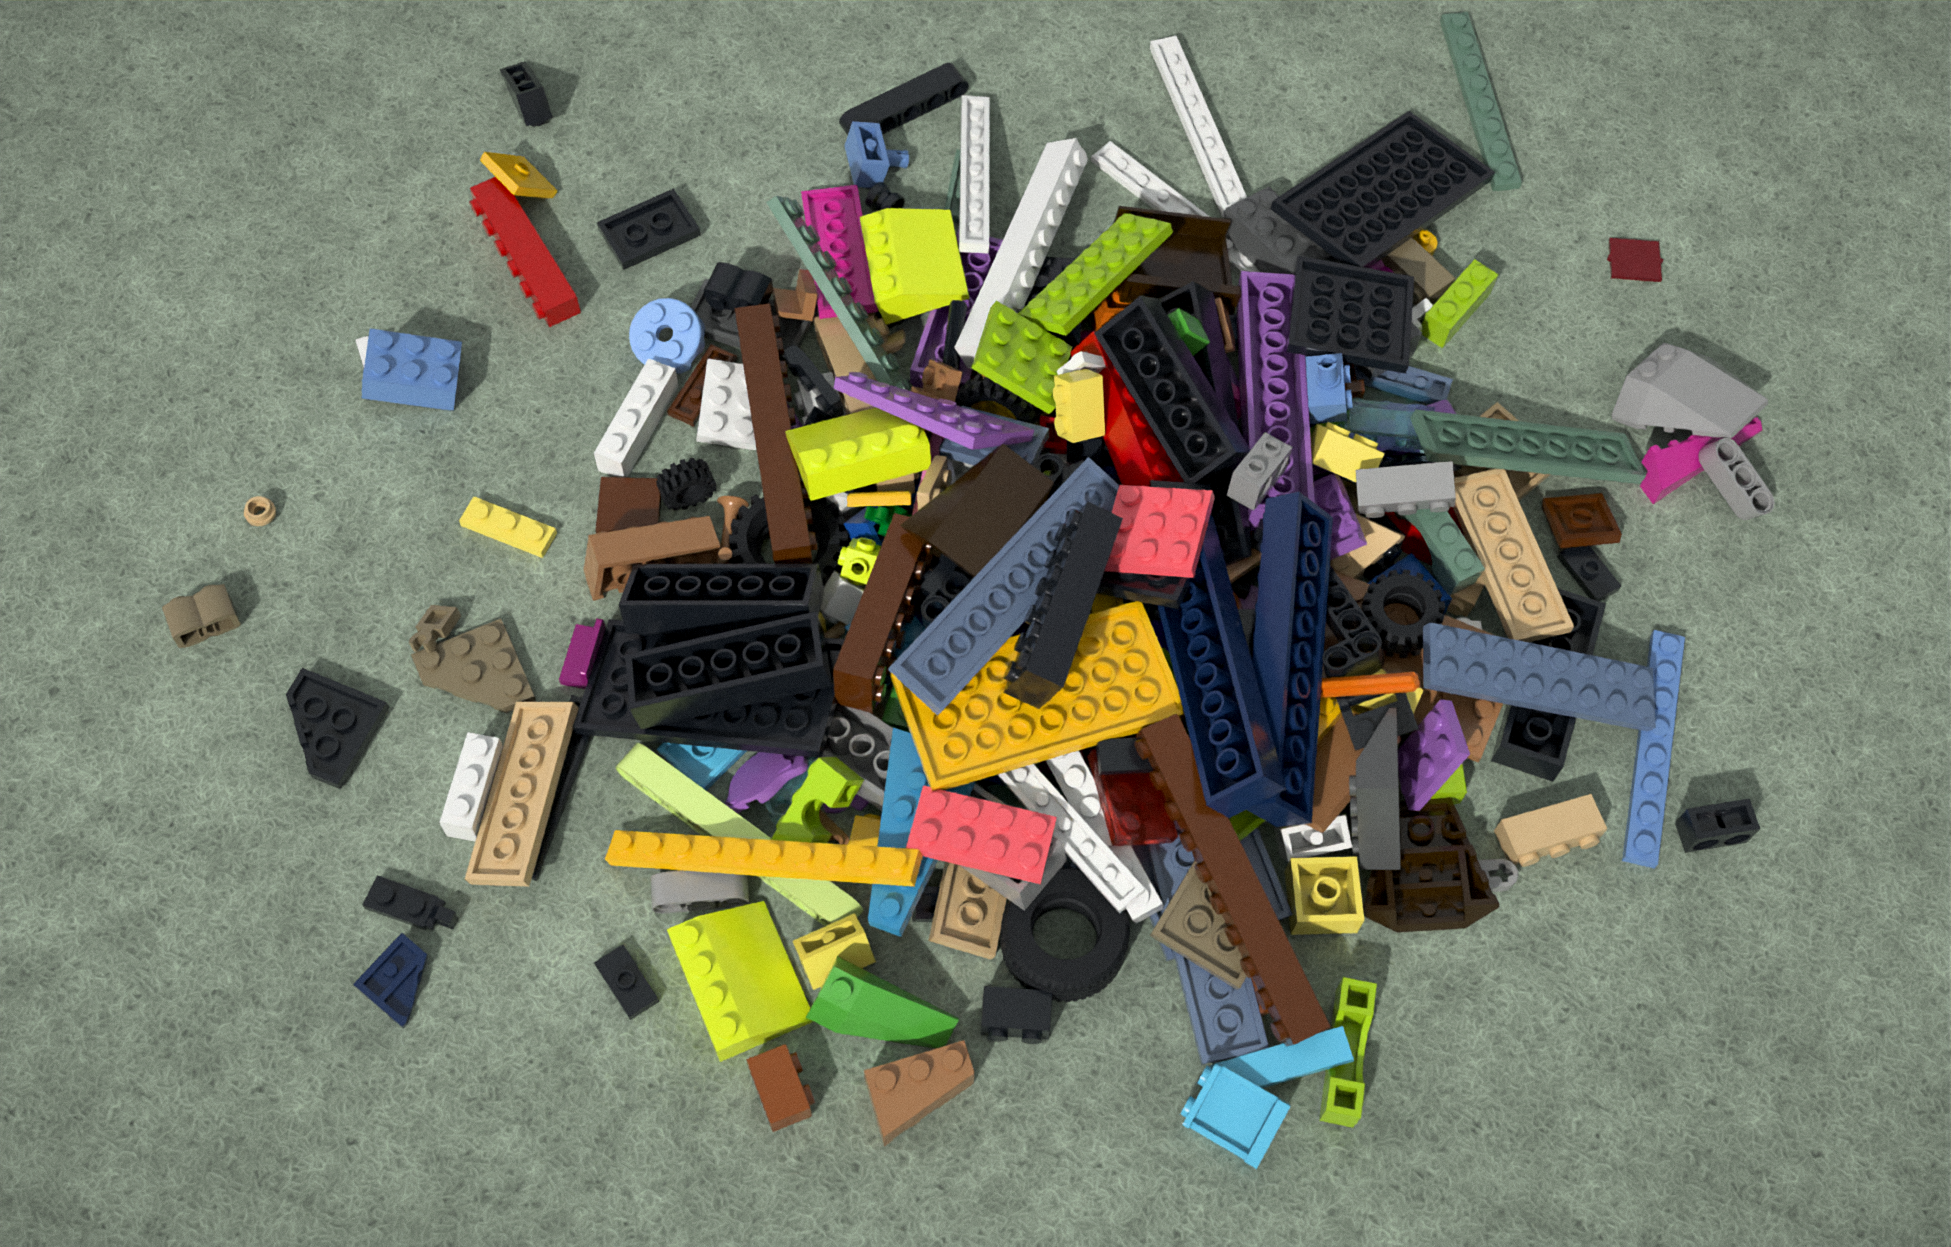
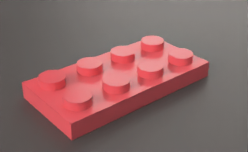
(982, 834)

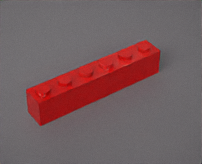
(525, 251)

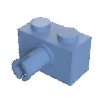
(868, 155)
(1326, 388)

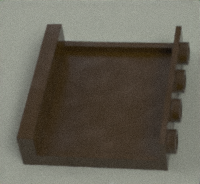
(1190, 254)

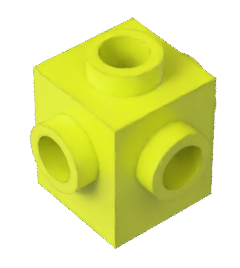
(858, 560)

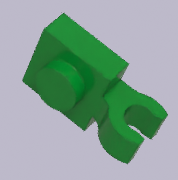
(884, 516)

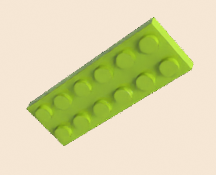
(1096, 273)

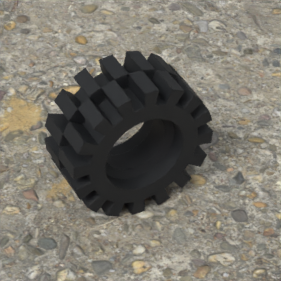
(686, 484)

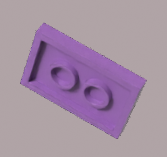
(1431, 755)

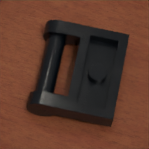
(1364, 725)

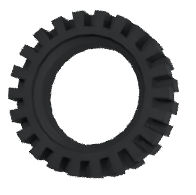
(988, 390)

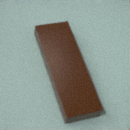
(688, 401)

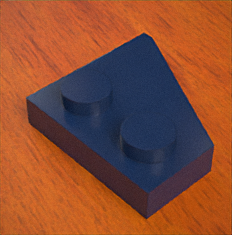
(395, 979)

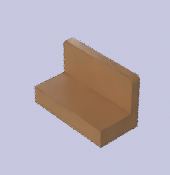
(798, 303)

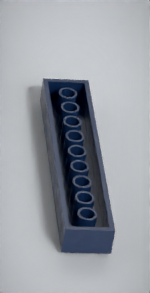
(1291, 645)
(1220, 689)

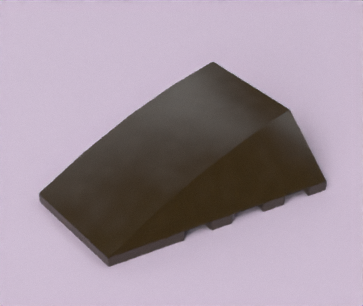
(981, 509)
(1438, 876)

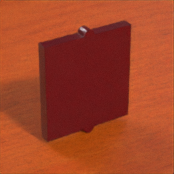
(1635, 259)

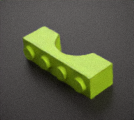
(1344, 1084)

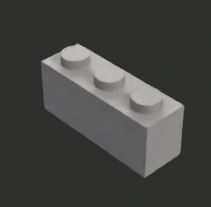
(1405, 489)

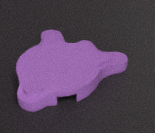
(762, 778)

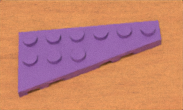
(938, 416)

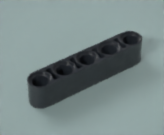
(909, 99)

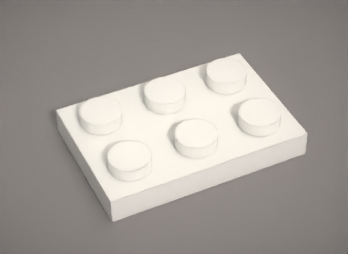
(725, 407)

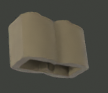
(201, 615)

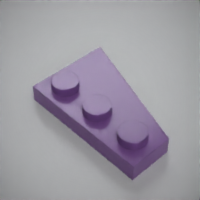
(1346, 530)

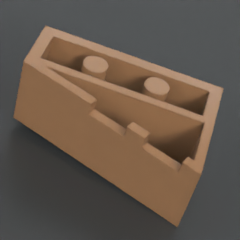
(916, 1086)

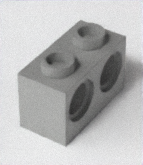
(1259, 471)

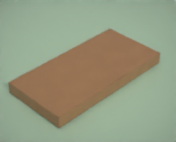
(1334, 764)

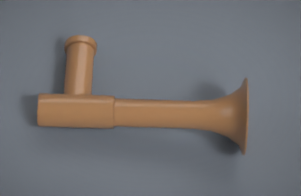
(731, 506)

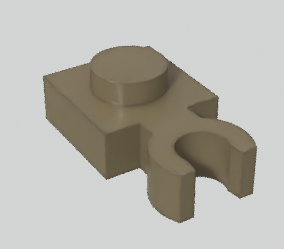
(434, 624)

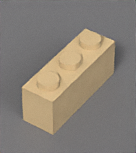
(1551, 830)

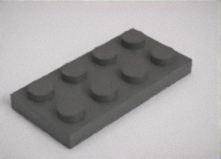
(722, 324)

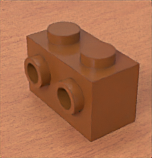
(780, 1088)

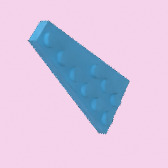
(893, 904)

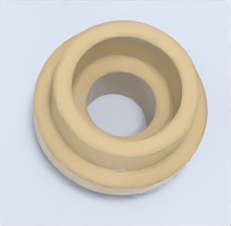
(256, 504)

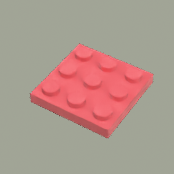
(1159, 530)

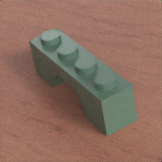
(1451, 555)

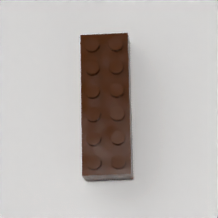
(881, 618)

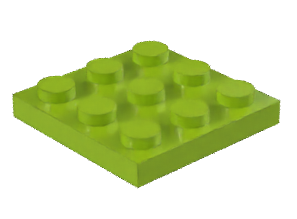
(1020, 356)

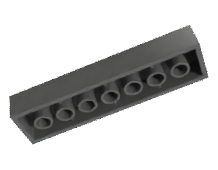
(1275, 244)

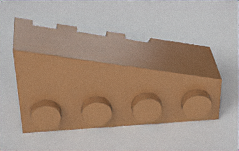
(678, 542)

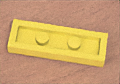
(508, 527)

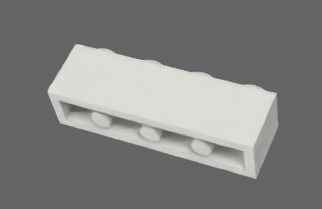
(636, 419)

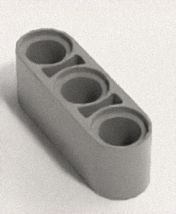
(1746, 495)
(697, 891)

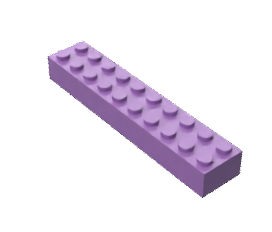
(1273, 380)

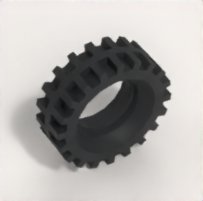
(752, 530)

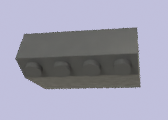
(1376, 799)

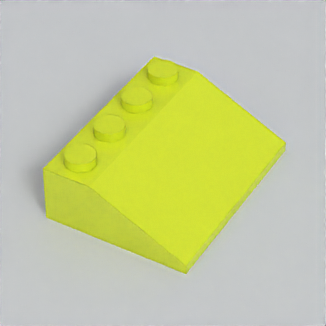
(913, 261)
(857, 451)
(740, 977)

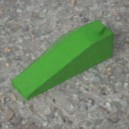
(872, 1008)

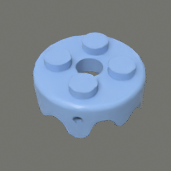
(686, 339)

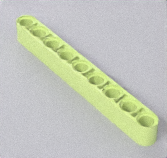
(713, 818)

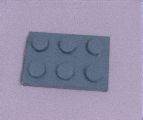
(1027, 450)

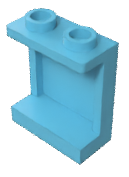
(1235, 1113)

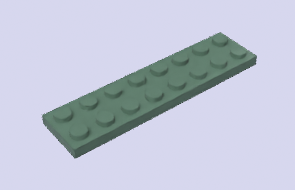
(837, 291)
(1527, 447)

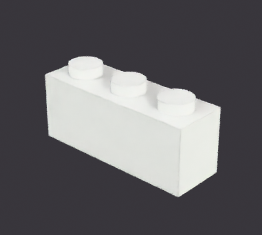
(471, 786)

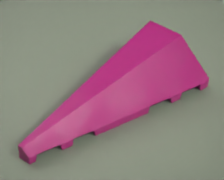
(1680, 461)

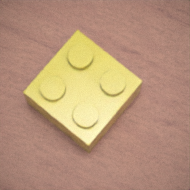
(1341, 454)
(1324, 895)

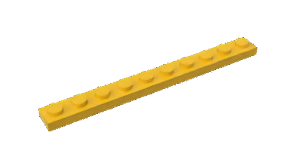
(765, 857)

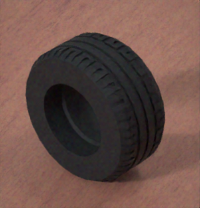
(1065, 977)

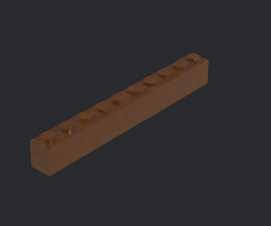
(770, 419)
(1233, 885)

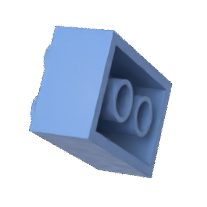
(411, 369)

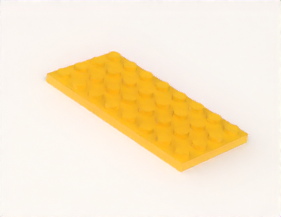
(1111, 692)

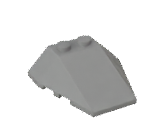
(1687, 393)

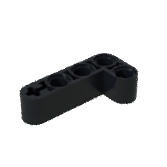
(1350, 653)

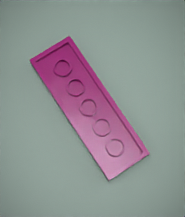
(836, 218)

